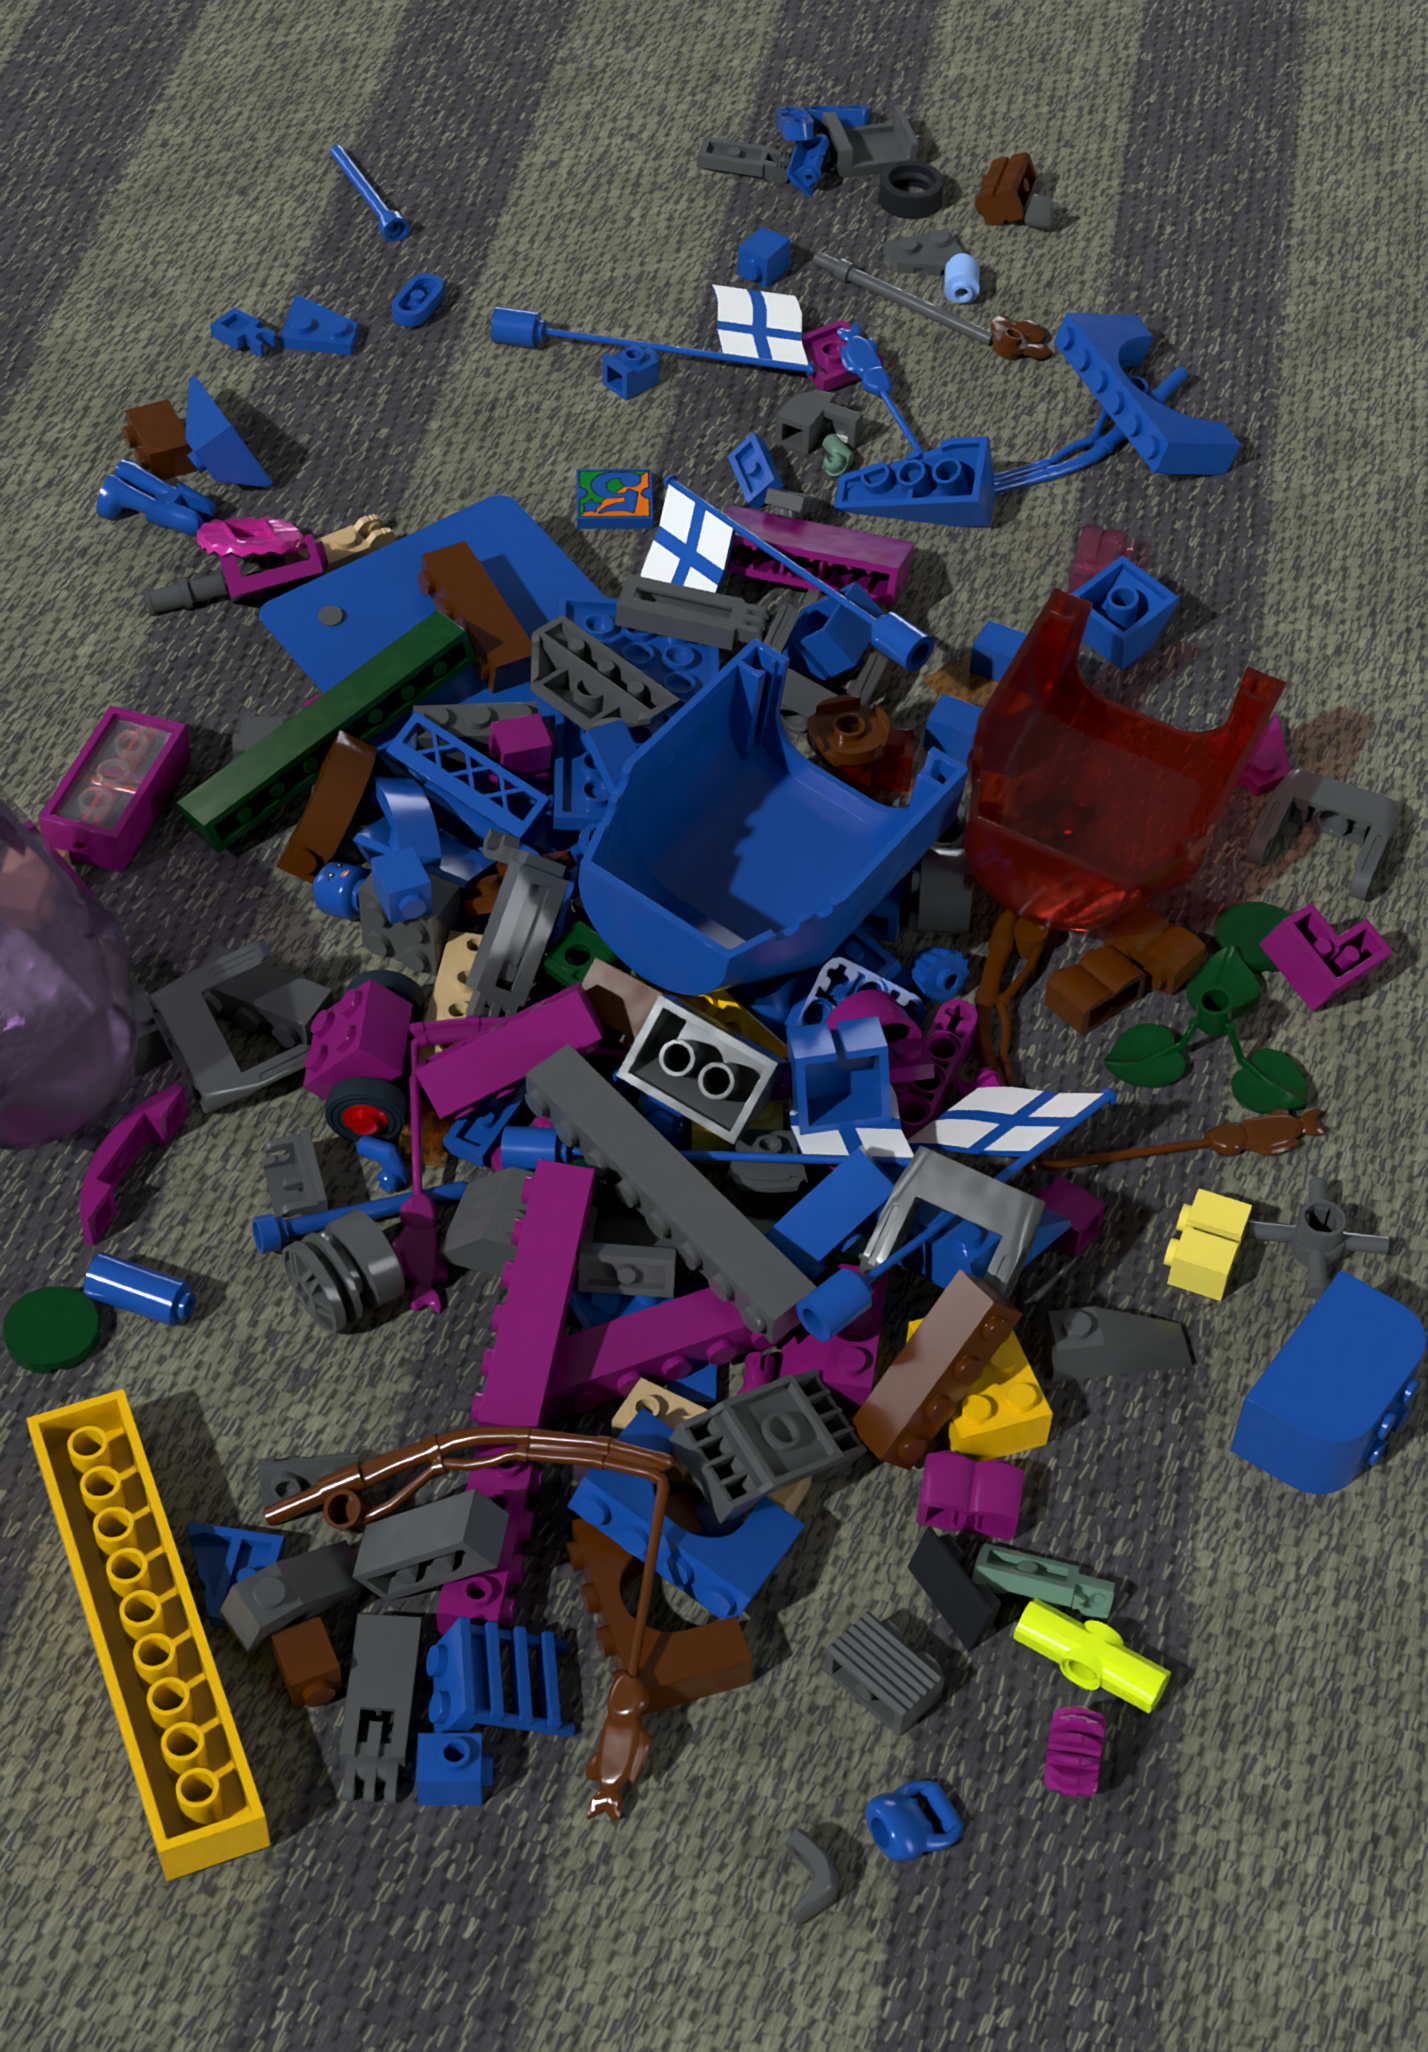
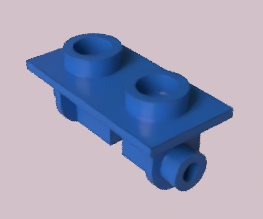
(807, 163)

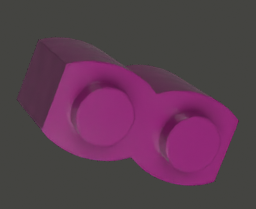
(970, 1495)

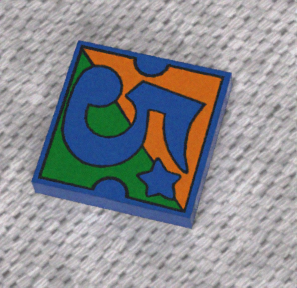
(614, 499)

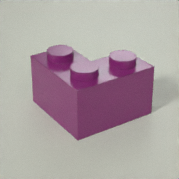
(1318, 959)

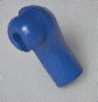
(389, 1157)

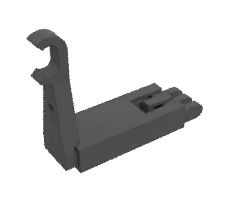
(515, 928)

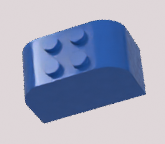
(1333, 1389)

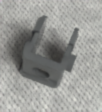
(766, 1187)

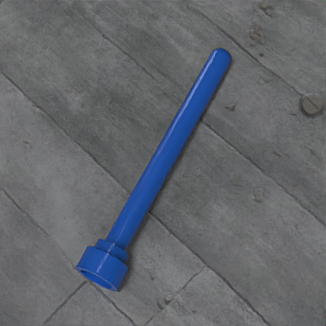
(391, 223)
(273, 1231)

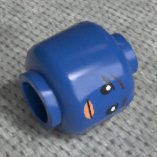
(337, 889)

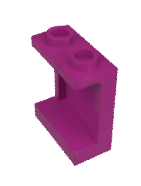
(276, 579)

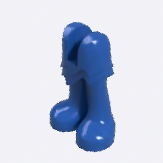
(173, 508)

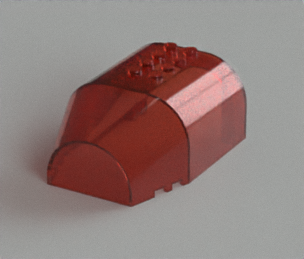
(1090, 803)

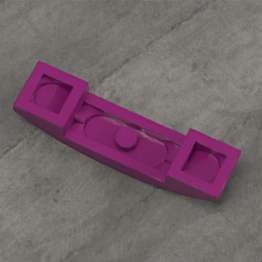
(151, 1120)

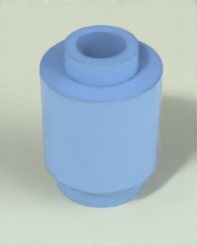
(962, 279)

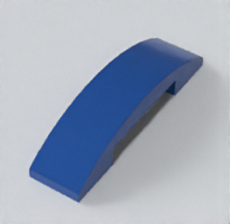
(408, 816)

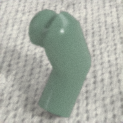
(840, 455)

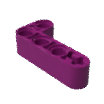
(924, 1099)

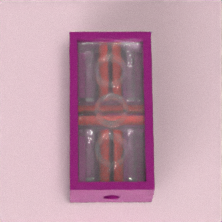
(116, 788)

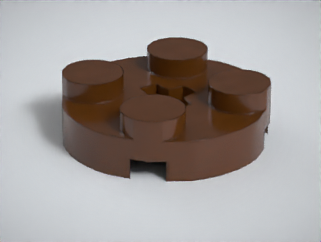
(839, 748)

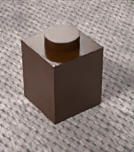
(307, 1663)

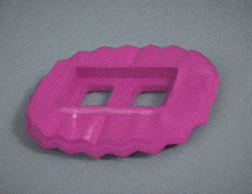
(250, 537)

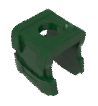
(571, 959)

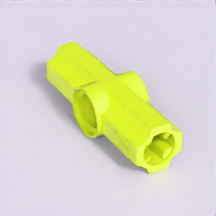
(1092, 1655)

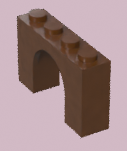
(672, 1664)

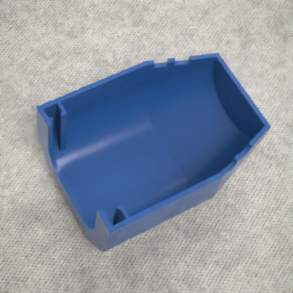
(738, 851)

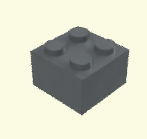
(414, 941)

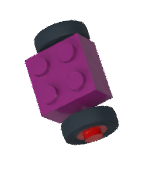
(360, 1050)

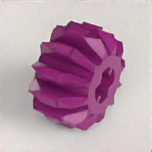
(1075, 1751)

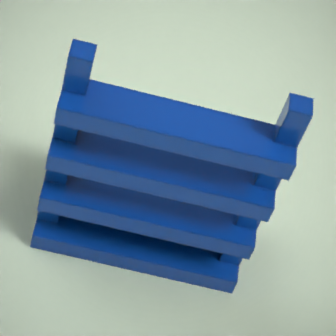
(469, 1679)

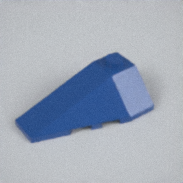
(216, 442)
(936, 487)

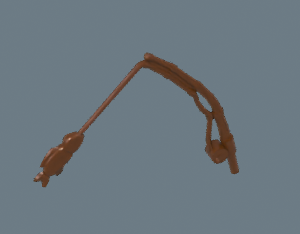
(1028, 941)
(623, 1739)

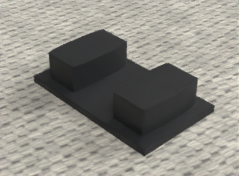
(938, 1571)

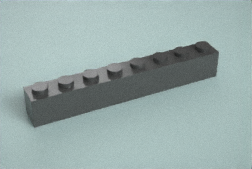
(668, 1193)

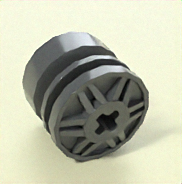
(343, 1270)

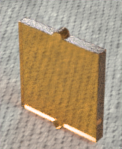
(961, 683)

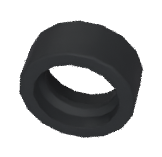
(909, 204)

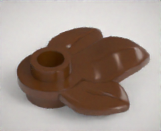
(1018, 338)

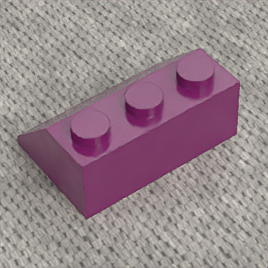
(846, 1360)

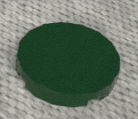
(1244, 928)
(51, 1329)

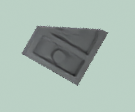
(922, 253)

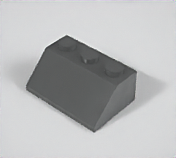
(702, 1068)

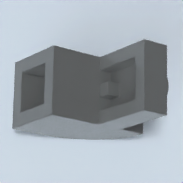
(813, 417)

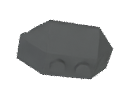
(591, 680)

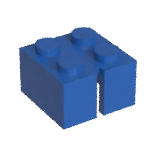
(830, 636)
(839, 1075)

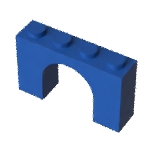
(953, 721)
(713, 1571)

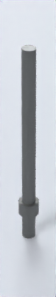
(848, 272)

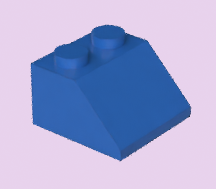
(1125, 611)

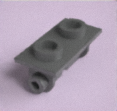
(292, 1475)

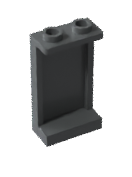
(625, 1255)

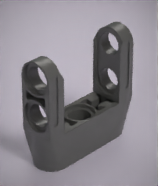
(801, 693)
(1333, 810)
(198, 1042)
(968, 1195)

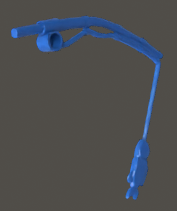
(861, 359)

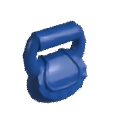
(902, 1827)

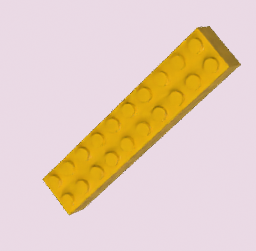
(148, 1637)

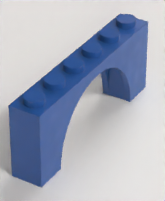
(1163, 437)

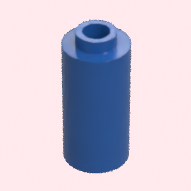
(139, 1289)

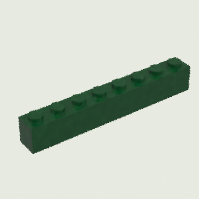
(358, 705)

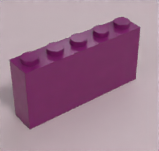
(826, 551)

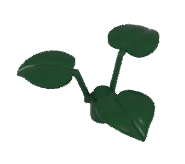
(1217, 991)

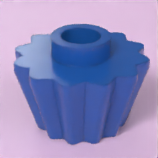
(939, 973)

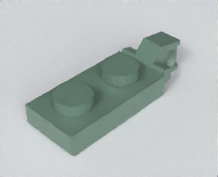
(1042, 1579)

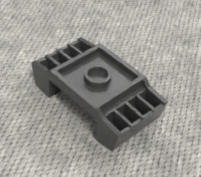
(766, 1442)

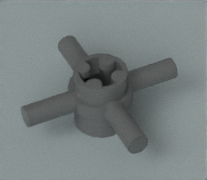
(1318, 1236)

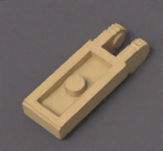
(350, 542)

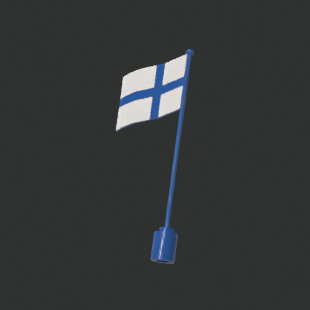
(750, 328)
(695, 552)
(984, 1124)
(884, 1142)

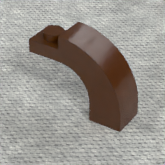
(330, 807)

